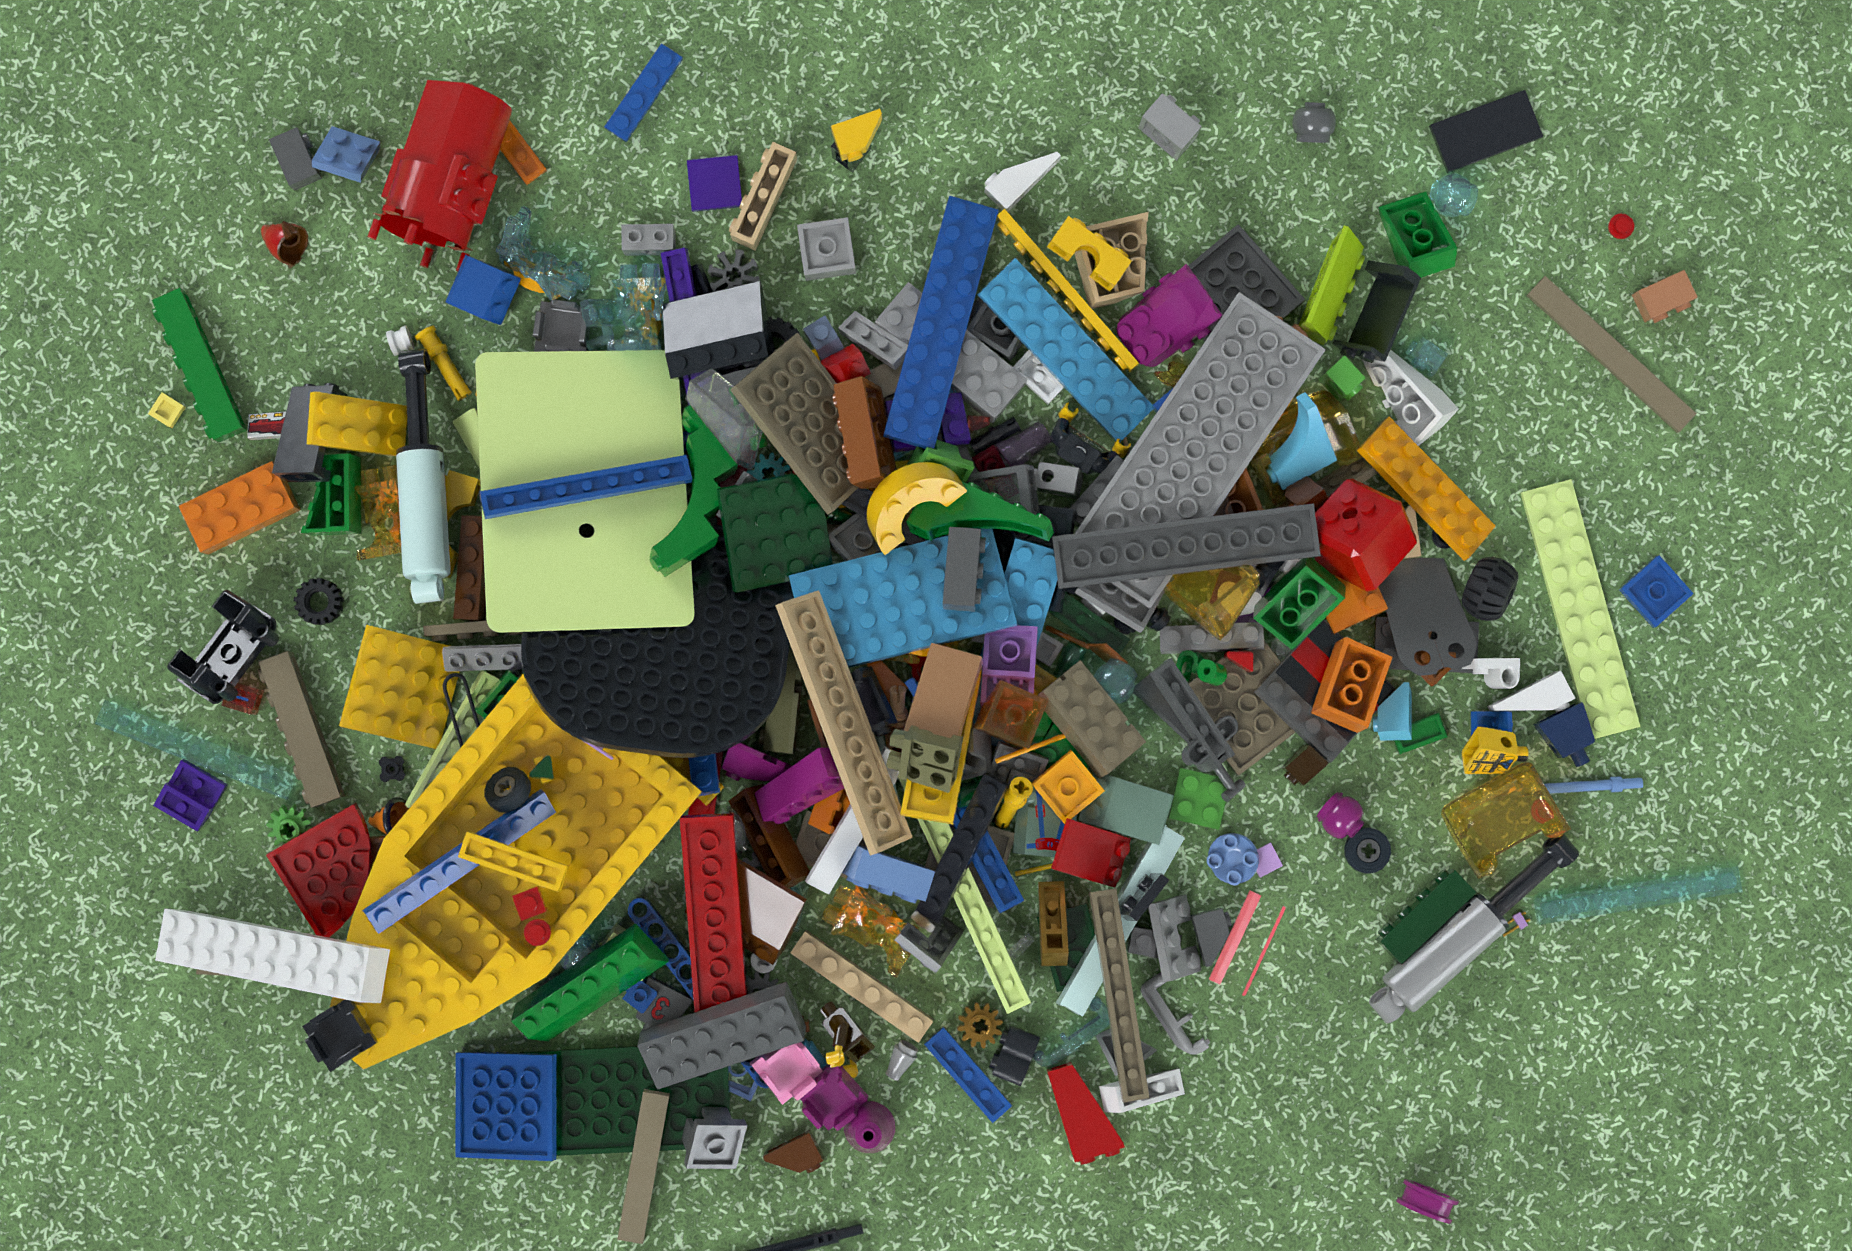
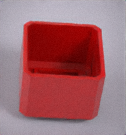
(1362, 534)

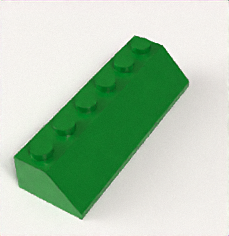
(588, 985)

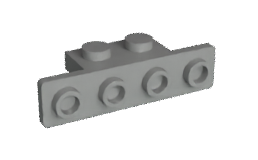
(482, 657)

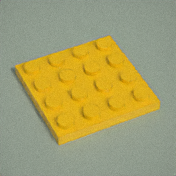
(398, 688)

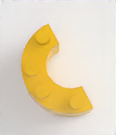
(904, 490)

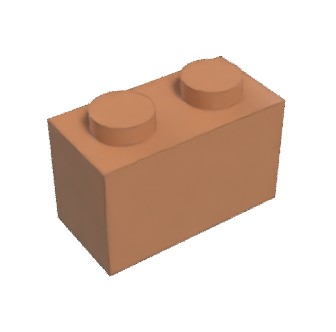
(1663, 296)

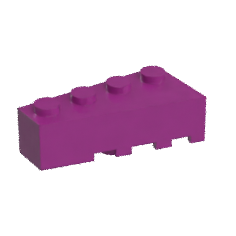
(799, 787)

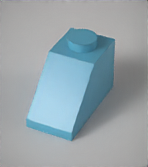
(1395, 715)

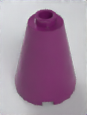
(874, 1118)

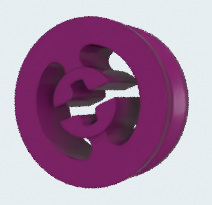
(1427, 1201)

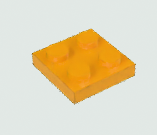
(1067, 786)

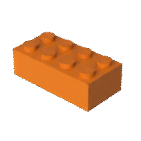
(238, 508)

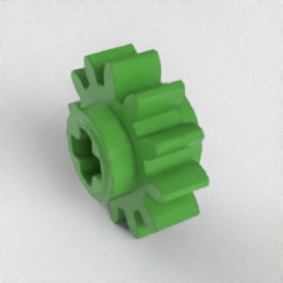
(291, 816)

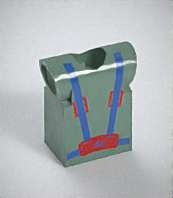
(1037, 828)

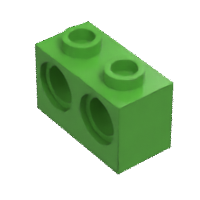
(1342, 379)

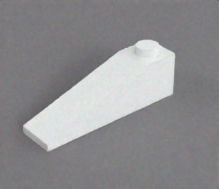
(1415, 400)

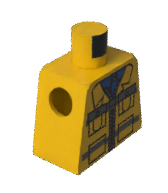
(1492, 752)

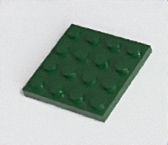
(772, 531)

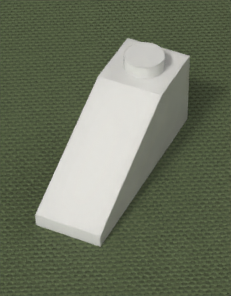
(1015, 182)
(1543, 695)
(1160, 1087)

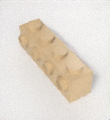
(764, 195)

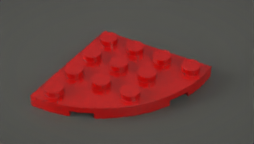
(327, 869)

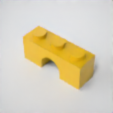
(1109, 262)

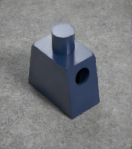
(1568, 733)

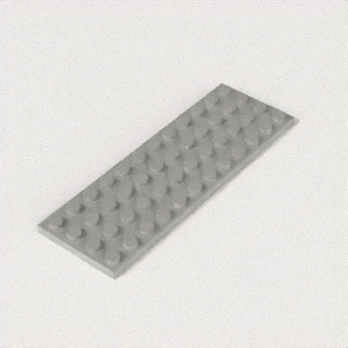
(1207, 428)

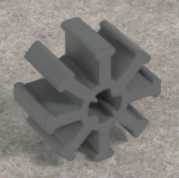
(729, 270)

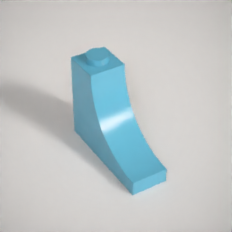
(1304, 450)

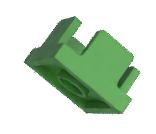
(946, 455)

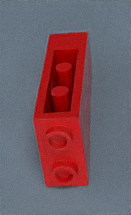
(1083, 1119)

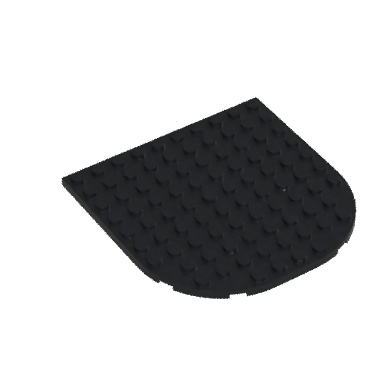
(668, 686)

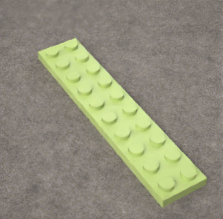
(1580, 608)

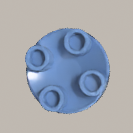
(1233, 858)

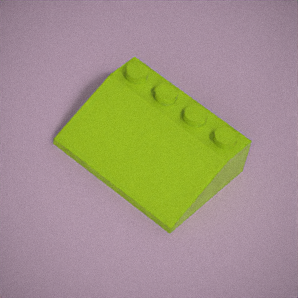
(1331, 286)

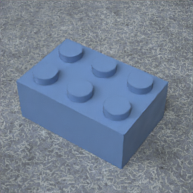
(889, 874)

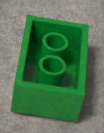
(1299, 602)

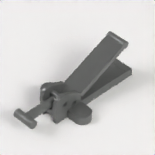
(1177, 704)

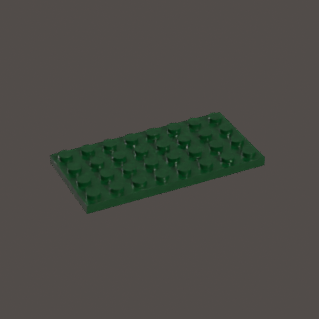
(602, 1098)

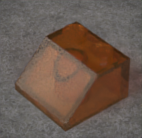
(1011, 715)

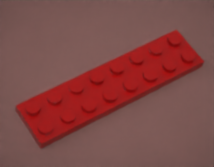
(713, 908)

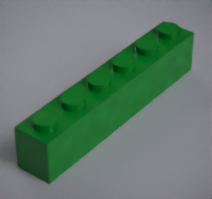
(199, 365)

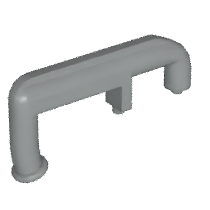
(1167, 1019)

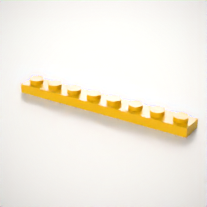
(1073, 300)

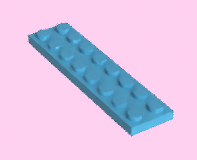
(1065, 350)
(1031, 584)

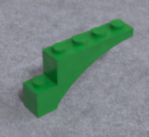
(977, 511)

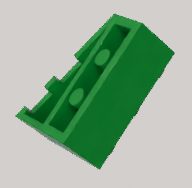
(336, 502)

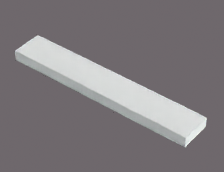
(841, 845)

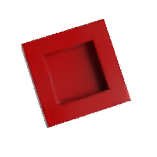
(529, 903)

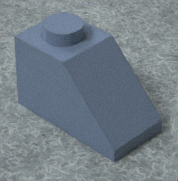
(823, 338)

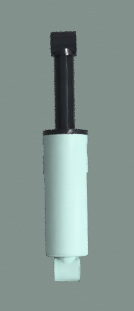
(421, 489)

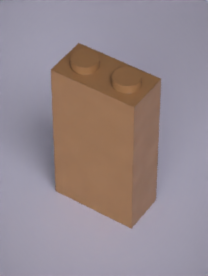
(944, 691)

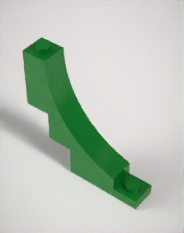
(693, 533)

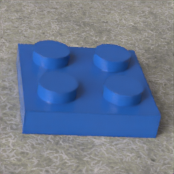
(1656, 591)

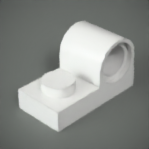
(1498, 672)

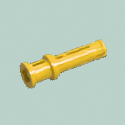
(439, 355)
(1014, 799)

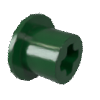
(967, 791)

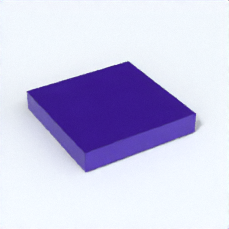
(714, 183)

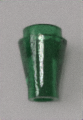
(1069, 656)

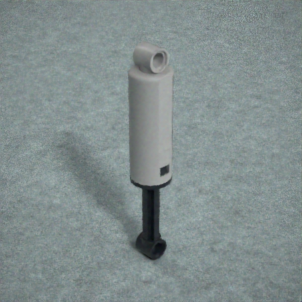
(1463, 937)

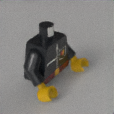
(1079, 448)

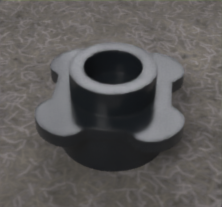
(397, 763)

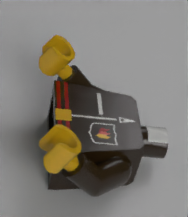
(847, 1038)

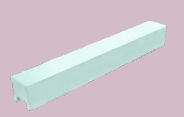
(1087, 974)

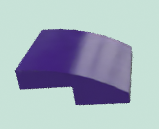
(190, 795)

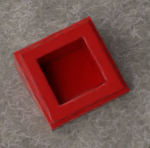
(1241, 658)

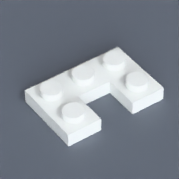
(1038, 377)

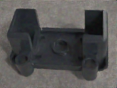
(229, 650)

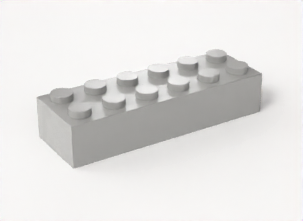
(980, 374)

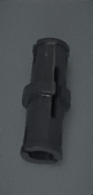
(995, 435)

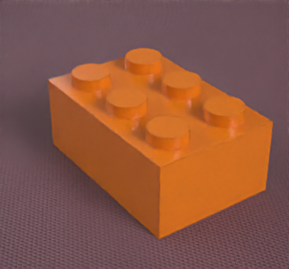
(1351, 685)

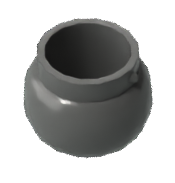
(1313, 123)

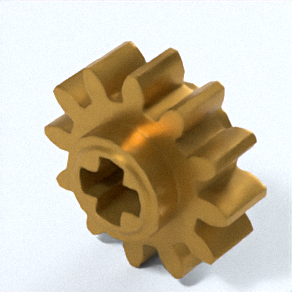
(976, 1015)

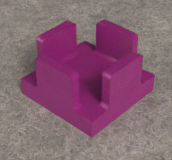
(833, 1099)

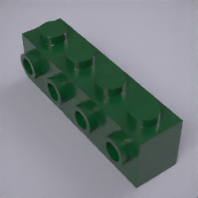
(1425, 915)

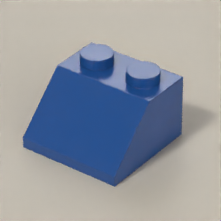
(483, 290)

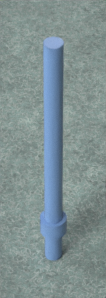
(1614, 784)

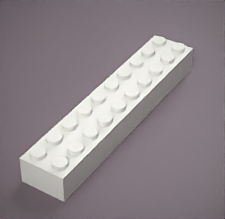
(273, 955)

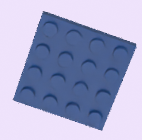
(505, 1106)

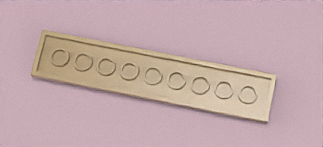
(844, 722)

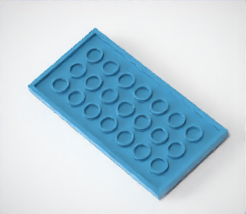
(895, 600)

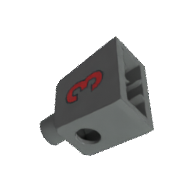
(666, 1006)

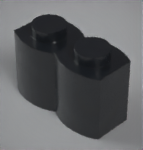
(1015, 1055)

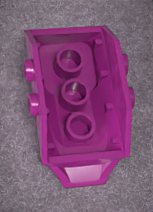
(1168, 318)

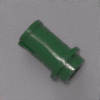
(838, 516)

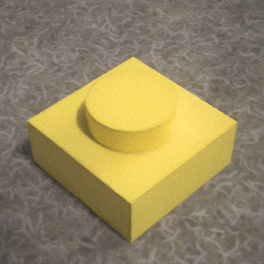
(166, 410)

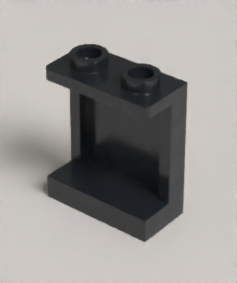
(874, 701)

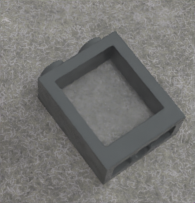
(1012, 483)

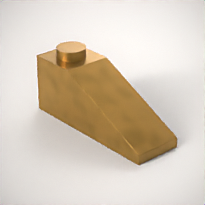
(1053, 924)

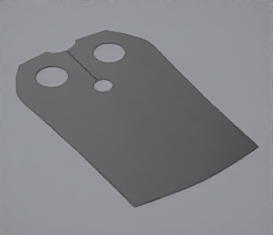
(1422, 601)

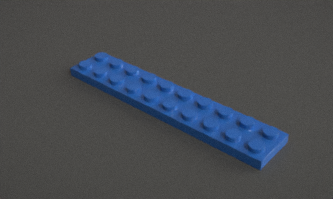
(940, 323)

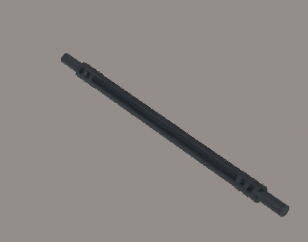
(814, 1240)

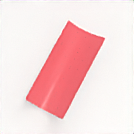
(1235, 937)

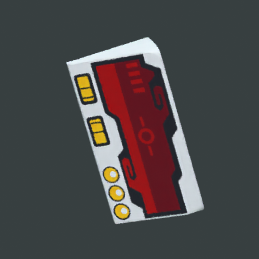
(265, 425)

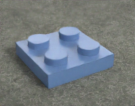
(346, 154)

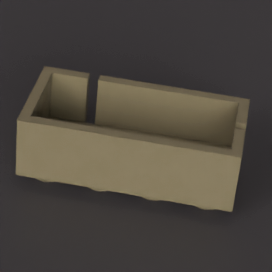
(1090, 720)

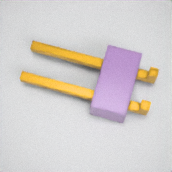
(1520, 921)

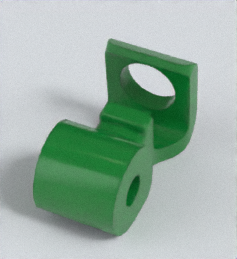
(1207, 670)

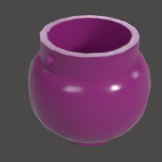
(1341, 816)

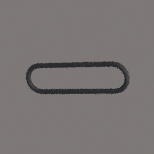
(450, 706)

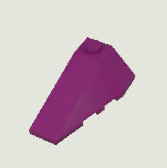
(752, 764)

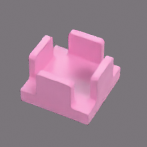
(788, 1071)

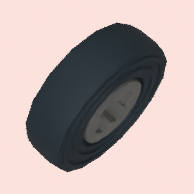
(509, 799)
(1377, 841)

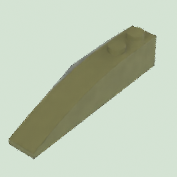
(782, 724)

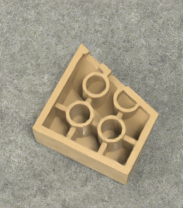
(1131, 237)

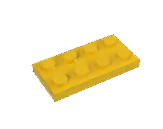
(356, 424)

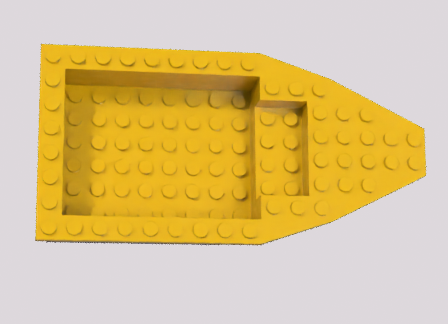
(467, 942)

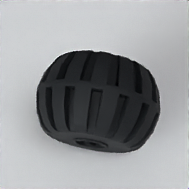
(1489, 588)

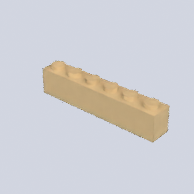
(862, 986)

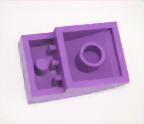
(1009, 657)

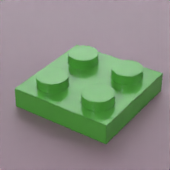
(1198, 799)

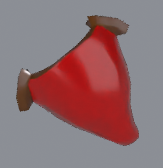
(293, 249)

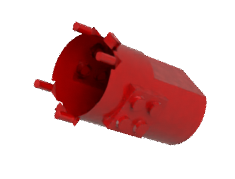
(445, 171)

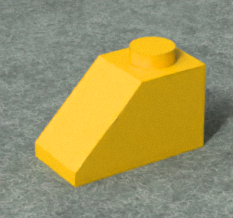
(856, 134)

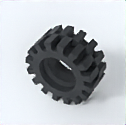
(303, 601)

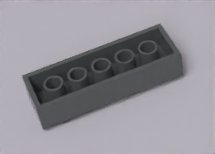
(722, 1035)

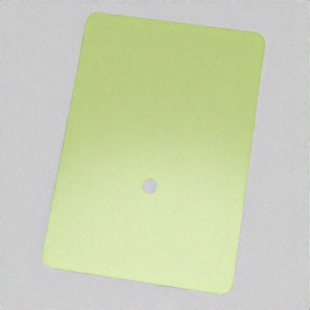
(565, 418)

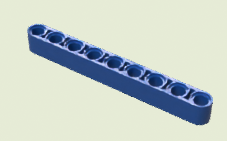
(674, 964)

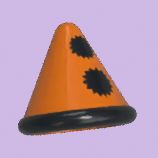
(392, 810)

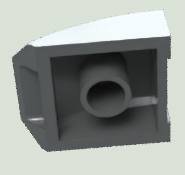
(992, 331)

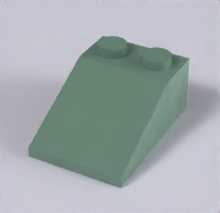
(1129, 809)

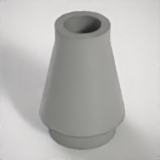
(902, 1057)

